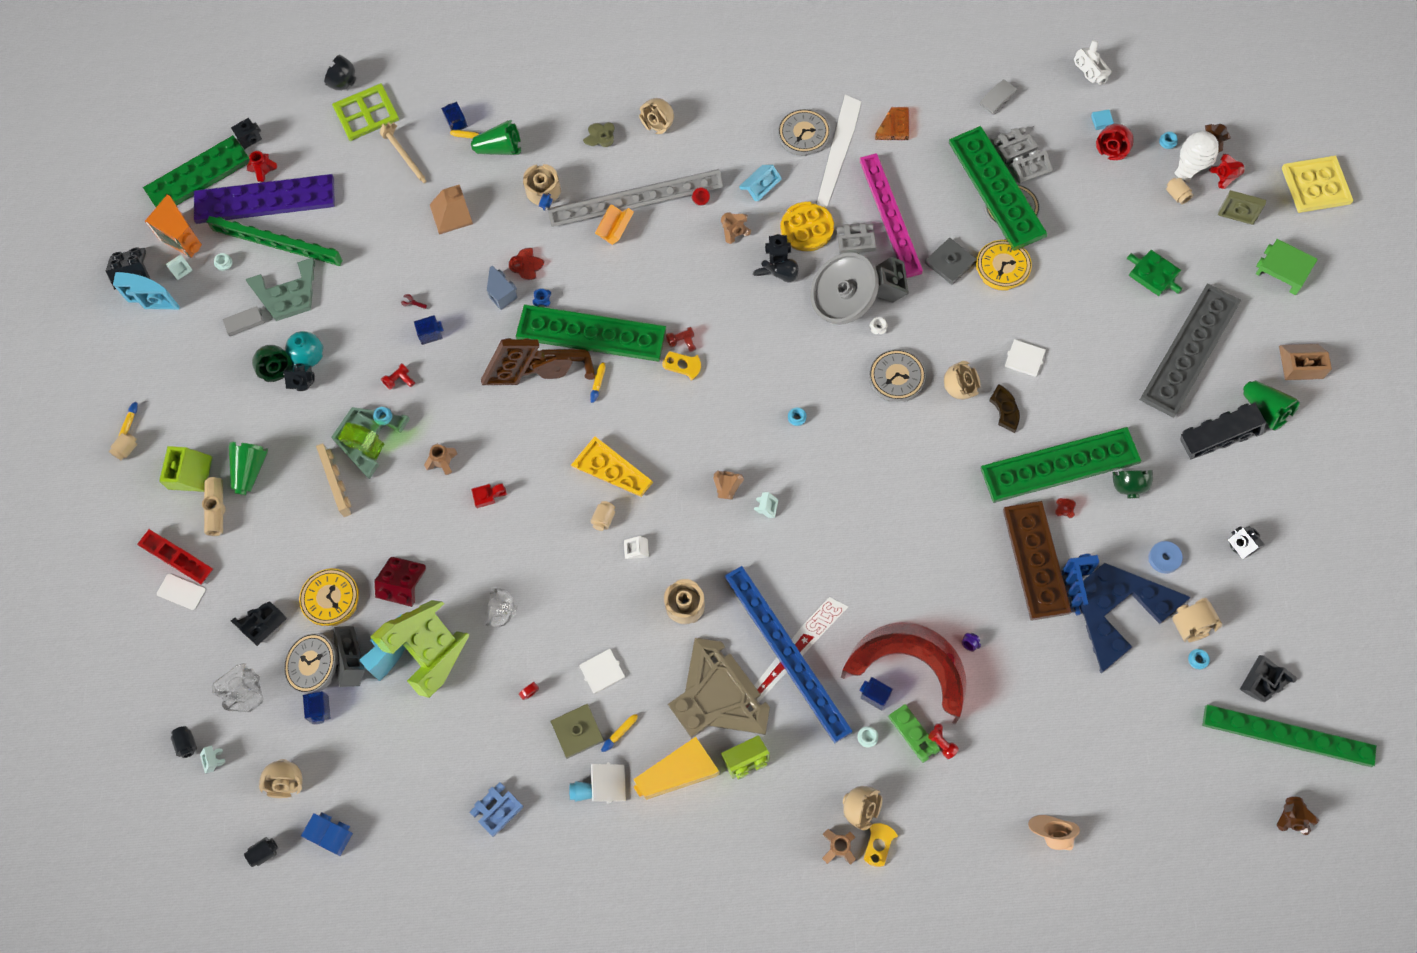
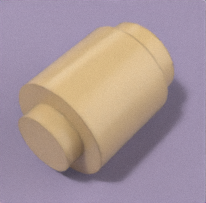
(1179, 190)
(123, 446)
(603, 516)

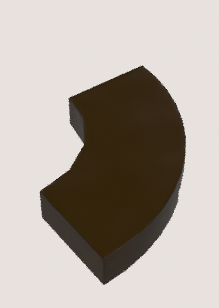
(1007, 407)

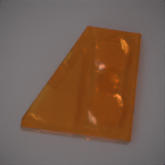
(895, 125)

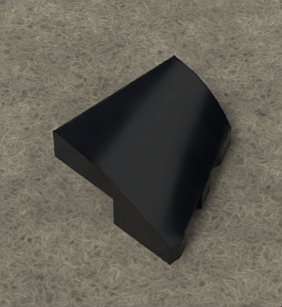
(260, 622)
(1266, 679)

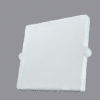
(1025, 358)
(602, 671)
(608, 783)

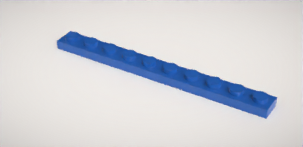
(788, 655)

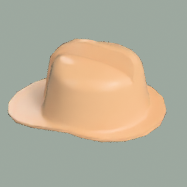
(1056, 832)

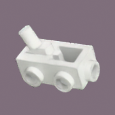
(1091, 64)

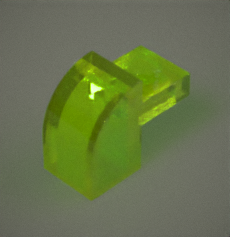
(361, 438)

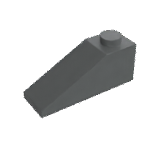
(350, 668)

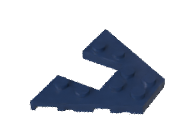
(1105, 591)

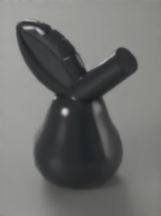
(785, 270)

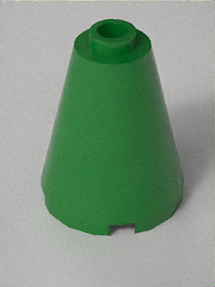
(498, 140)
(1272, 403)
(245, 465)

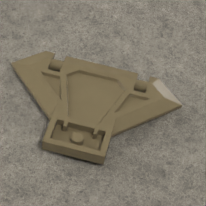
(718, 694)

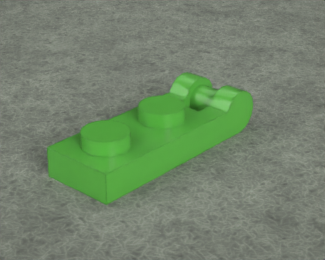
(913, 733)

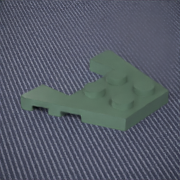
(287, 298)
(365, 418)

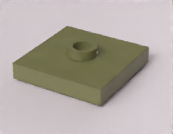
(1241, 207)
(577, 731)

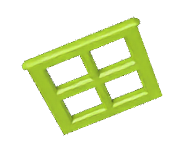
(372, 126)

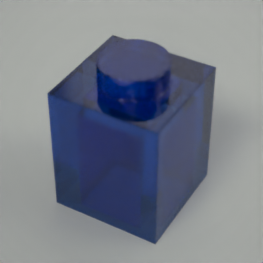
(454, 116)
(429, 329)
(875, 693)
(316, 707)

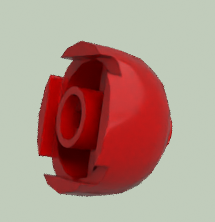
(1115, 141)

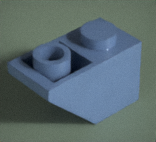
(499, 289)

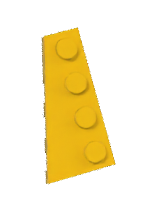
(607, 465)

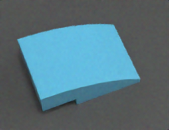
(143, 291)
(380, 662)

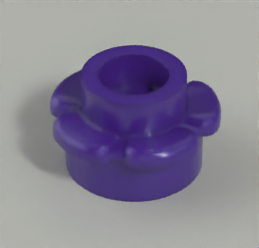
(971, 642)

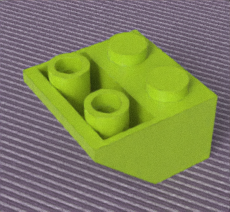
(185, 469)
(746, 757)

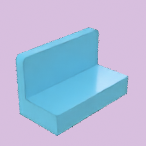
(761, 181)

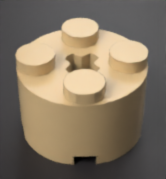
(539, 181)
(687, 612)
(1196, 620)

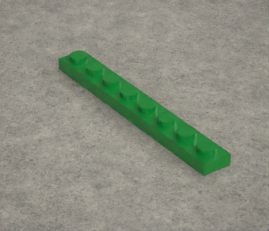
(275, 241)
(1289, 735)

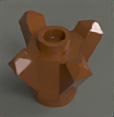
(1220, 132)
(1296, 816)

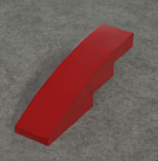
(175, 556)

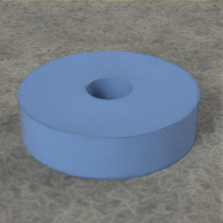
(1171, 551)

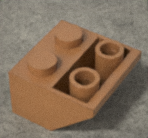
(1304, 361)

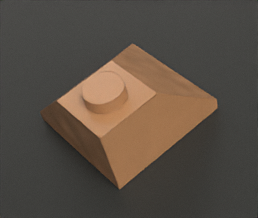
(450, 210)

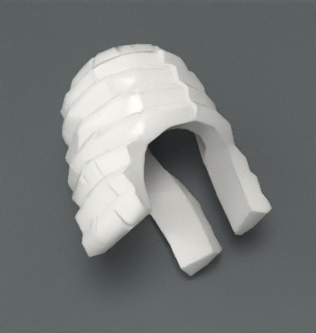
(1196, 154)

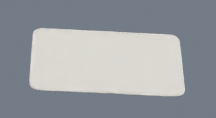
(180, 591)

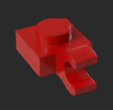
(485, 494)

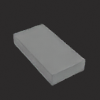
(243, 321)

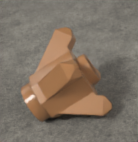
(734, 226)
(440, 457)
(727, 483)
(839, 846)

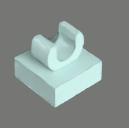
(179, 267)
(767, 505)
(209, 760)

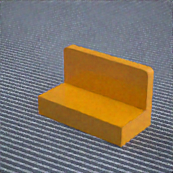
(613, 224)

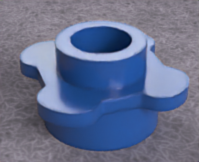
(545, 201)
(541, 293)

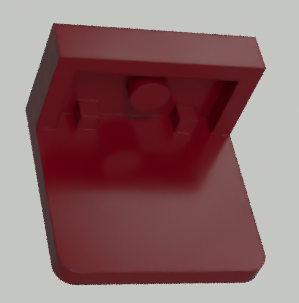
(398, 581)

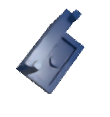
(1075, 569)

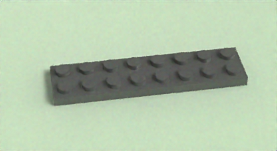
(1190, 350)

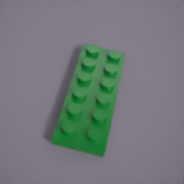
(199, 172)

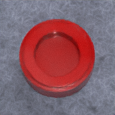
(700, 196)
(529, 691)

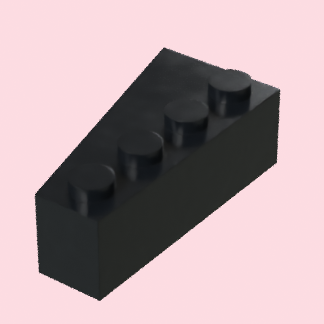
(1223, 431)

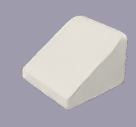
(636, 548)

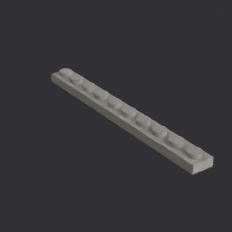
(634, 197)

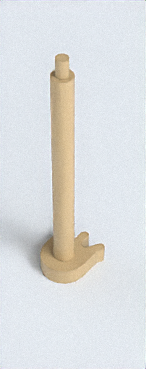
(387, 133)

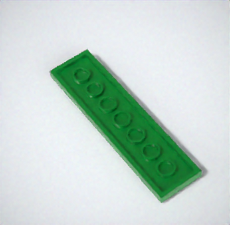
(997, 188)
(592, 332)
(1060, 464)

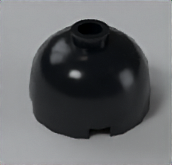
(340, 74)

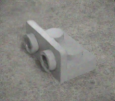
(1032, 166)

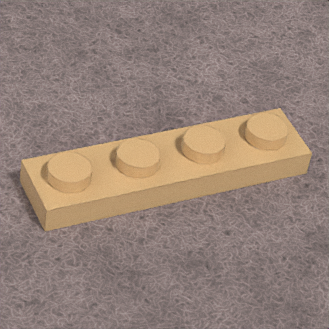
(337, 487)

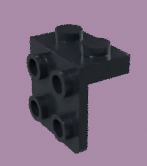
(127, 262)

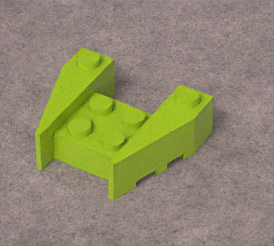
(426, 641)

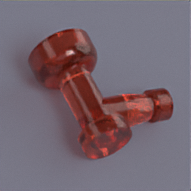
(686, 335)

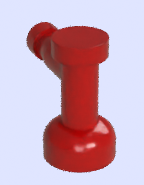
(401, 372)
(949, 749)

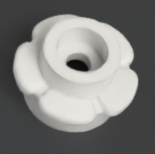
(878, 321)

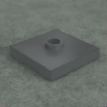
(950, 261)

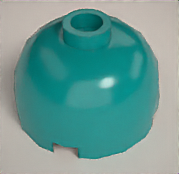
(304, 348)

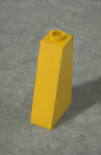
(677, 770)

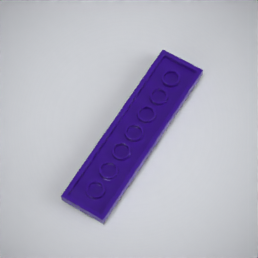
(264, 198)

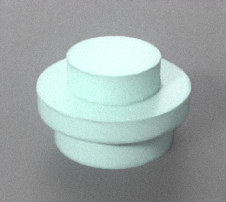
(222, 261)
(867, 736)

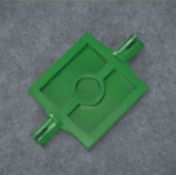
(1154, 273)

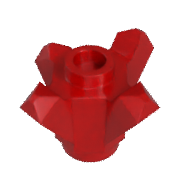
(260, 164)
(1227, 170)

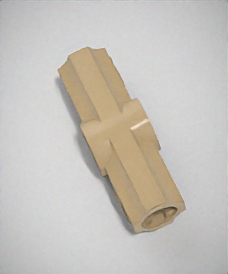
(213, 517)

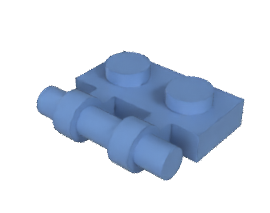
(500, 813)

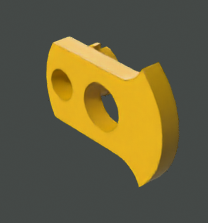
(693, 364)
(886, 834)

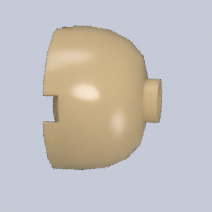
(656, 115)
(961, 381)
(281, 779)
(861, 806)

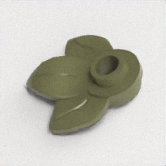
(600, 135)

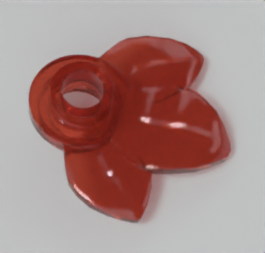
(528, 264)

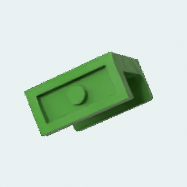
(1286, 264)

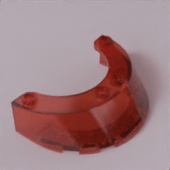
(920, 643)

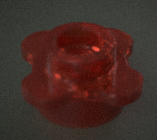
(1070, 504)

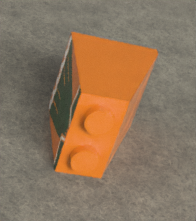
(172, 227)

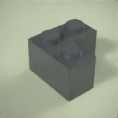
(892, 280)

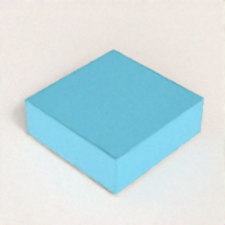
(1101, 119)

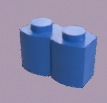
(327, 834)

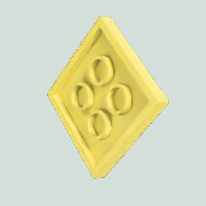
(1317, 184)

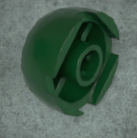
(270, 363)
(1133, 482)

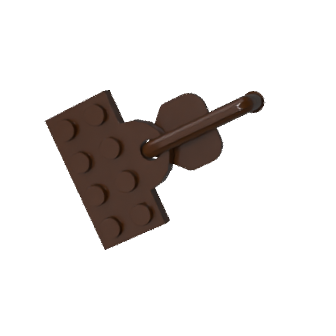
(521, 357)

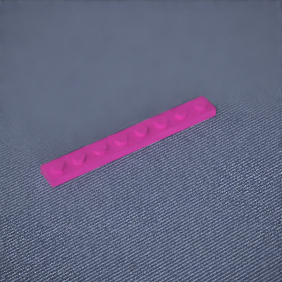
(890, 214)

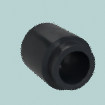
(183, 742)
(261, 852)

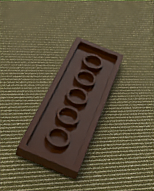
(1036, 561)

